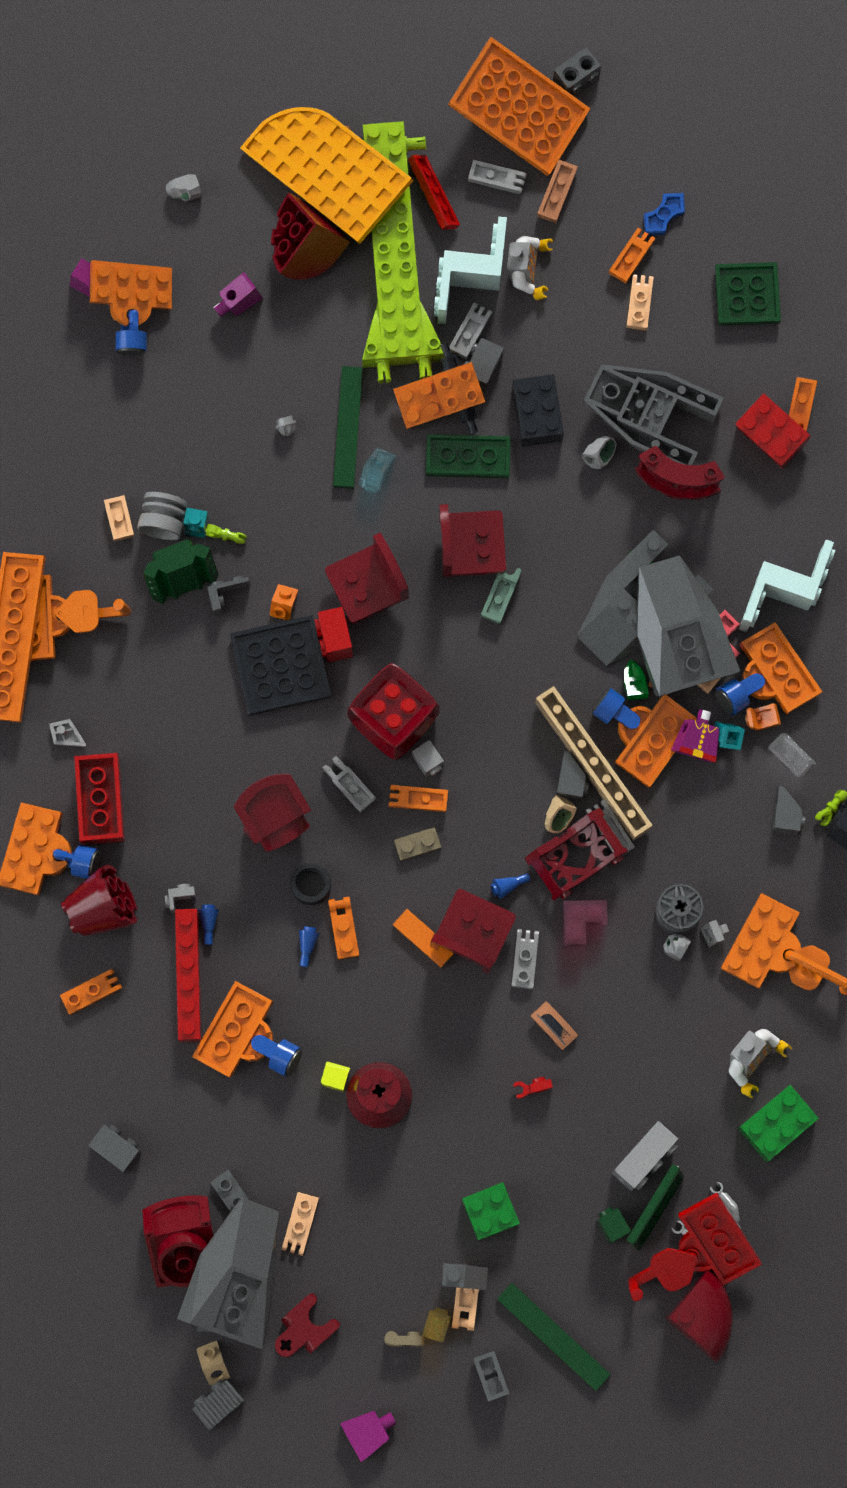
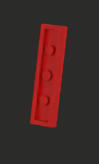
(433, 191)

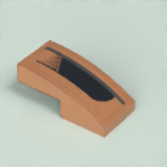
(554, 1025)

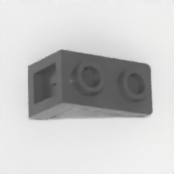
(221, 587)

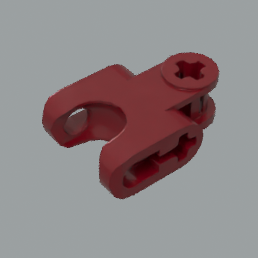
(302, 1331)

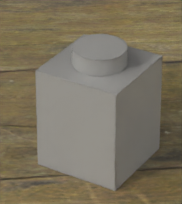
(428, 759)

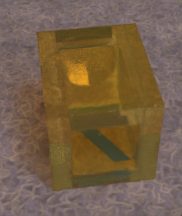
(436, 1325)

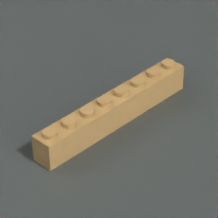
(593, 763)

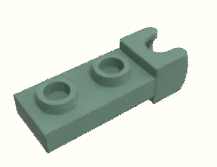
(500, 596)

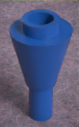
(504, 886)
(208, 917)
(308, 939)

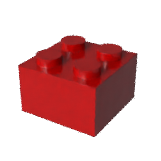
(335, 636)

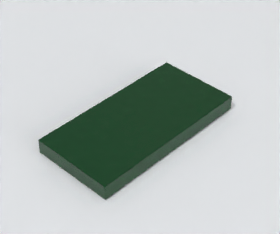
(468, 456)
(655, 1208)

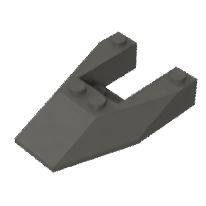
(640, 403)
(612, 619)

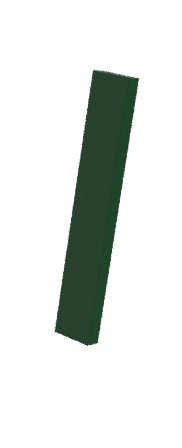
(347, 427)
(553, 1336)

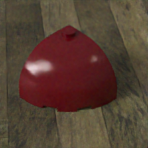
(304, 240)
(705, 1315)

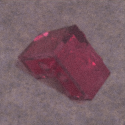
(577, 916)

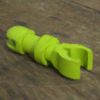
(216, 532)
(840, 797)

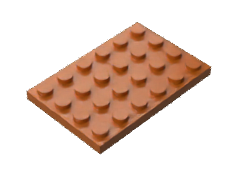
(519, 106)

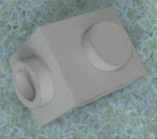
(182, 892)

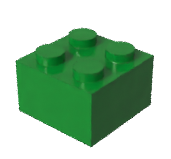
(490, 1211)

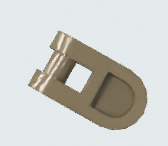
(412, 1339)

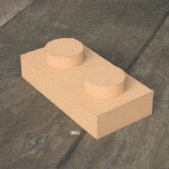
(119, 518)

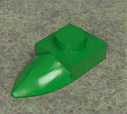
(635, 682)

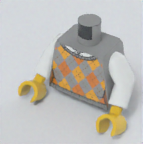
(522, 264)
(750, 1054)

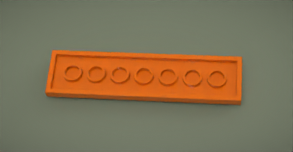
(19, 603)

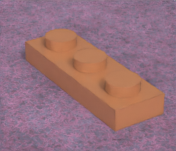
(557, 191)

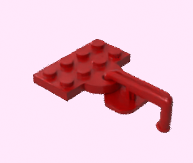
(718, 1247)

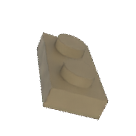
(417, 844)

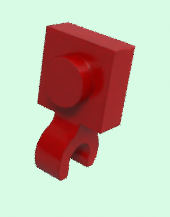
(539, 1085)

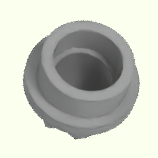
(286, 425)

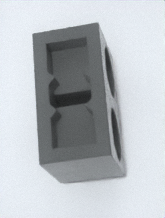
(574, 69)
(490, 1376)

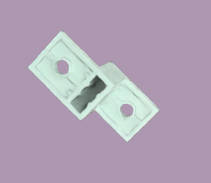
(470, 270)
(788, 586)

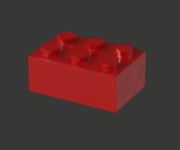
(773, 431)

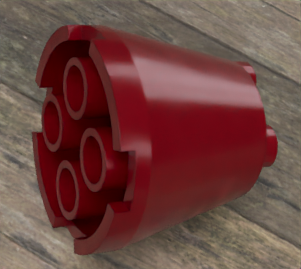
(100, 904)
(375, 1110)

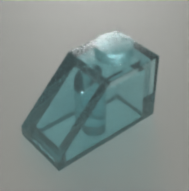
(376, 470)

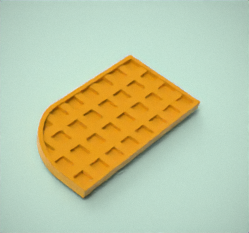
(328, 167)

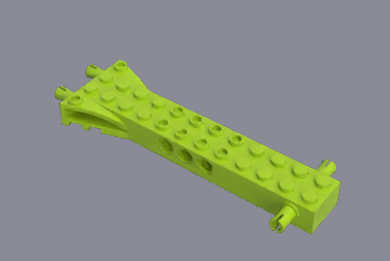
(400, 325)

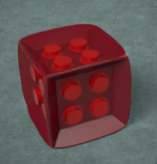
(393, 711)

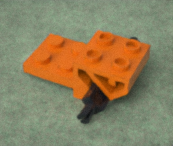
(442, 394)

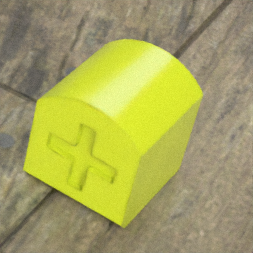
(335, 1076)

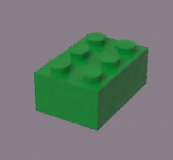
(778, 1123)

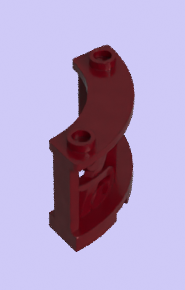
(678, 479)
(583, 826)

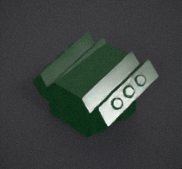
(179, 570)

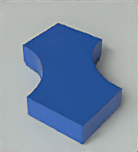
(670, 207)

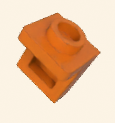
(283, 602)
(762, 717)

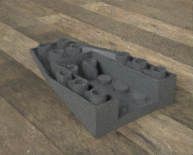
(679, 629)
(236, 1276)

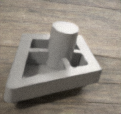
(66, 734)

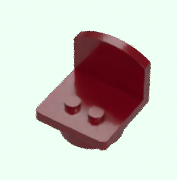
(472, 542)
(368, 581)
(273, 811)
(474, 929)
(176, 1236)

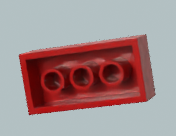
(99, 799)

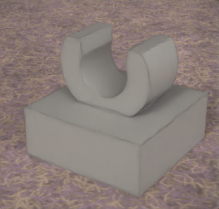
(714, 933)

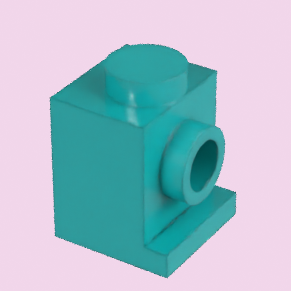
(195, 522)
(730, 735)

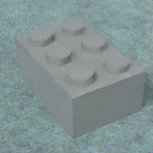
(646, 1157)

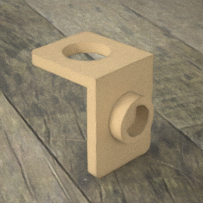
(211, 1361)

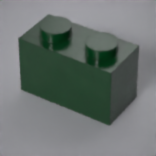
(612, 1224)

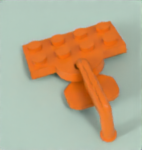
(77, 613)
(764, 942)

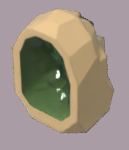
(559, 814)

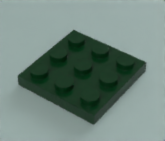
(747, 293)

